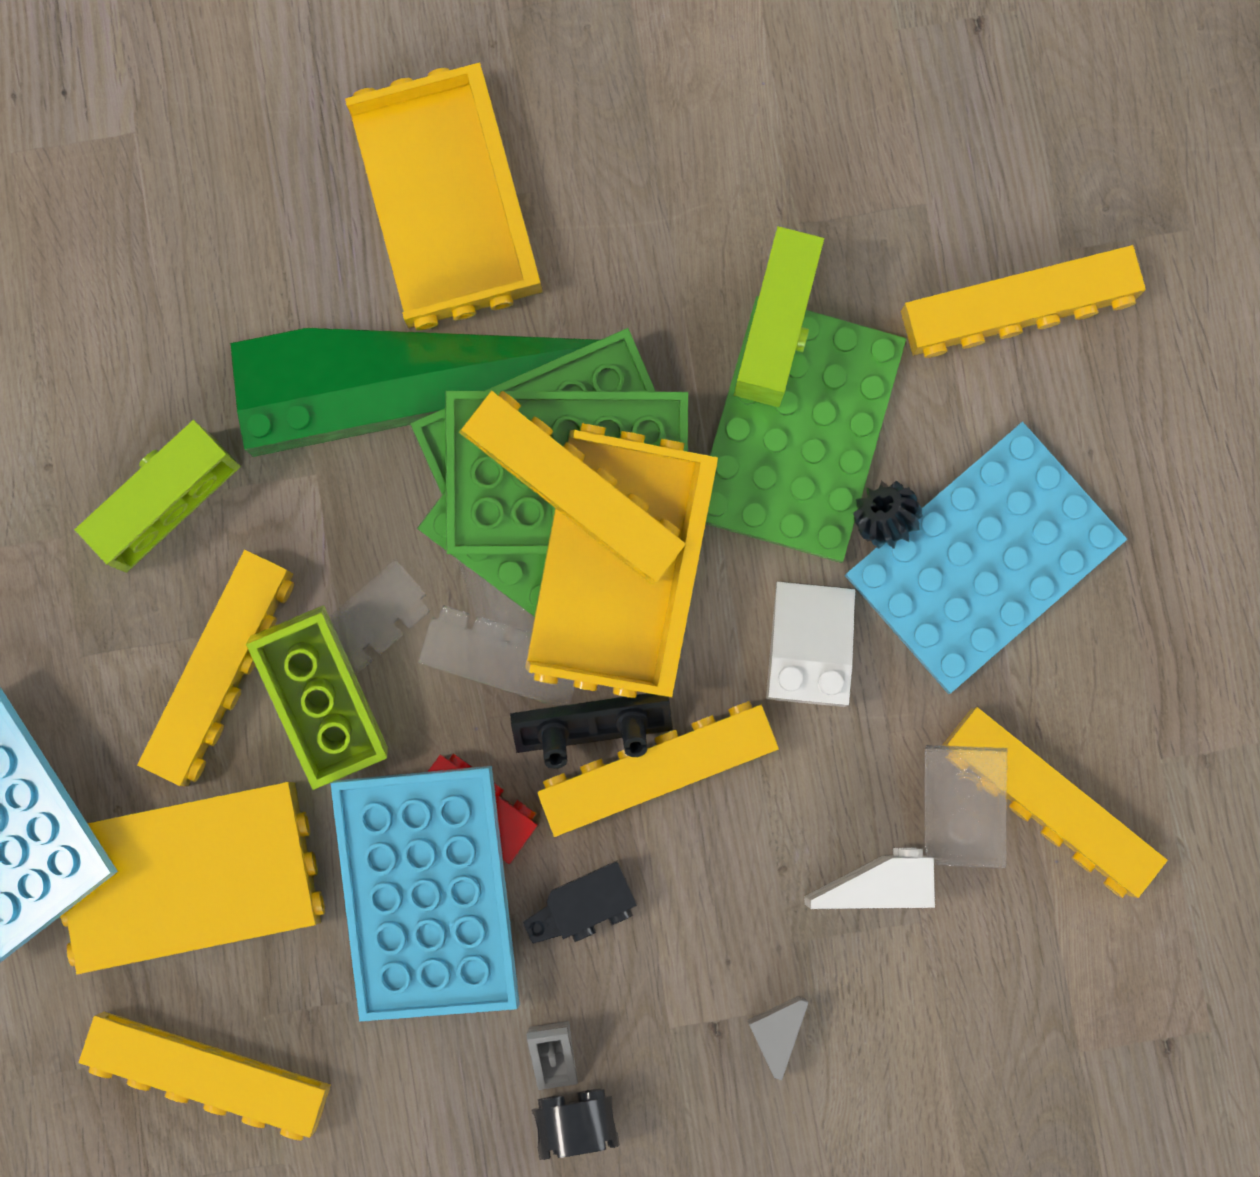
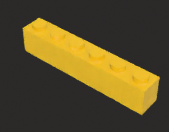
(1023, 301)
(572, 486)
(215, 670)
(662, 769)
(1064, 810)
(205, 1075)

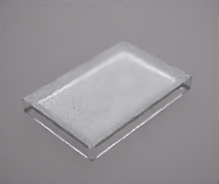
(966, 806)

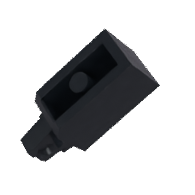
(582, 904)

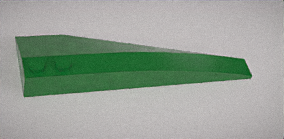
(352, 383)

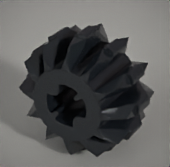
(887, 514)

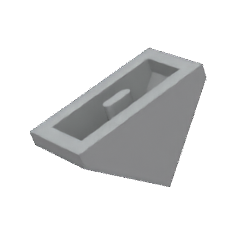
(777, 1032)
(552, 1055)

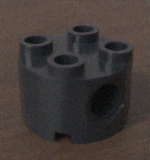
(575, 1125)

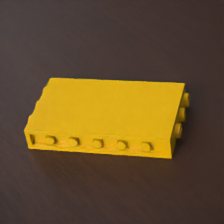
(444, 195)
(593, 610)
(197, 879)

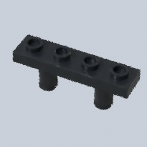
(590, 722)

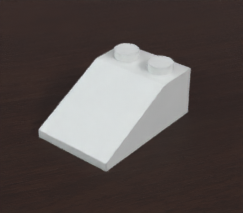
(811, 644)
(886, 882)

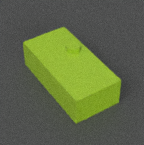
(779, 317)
(157, 497)
(317, 697)

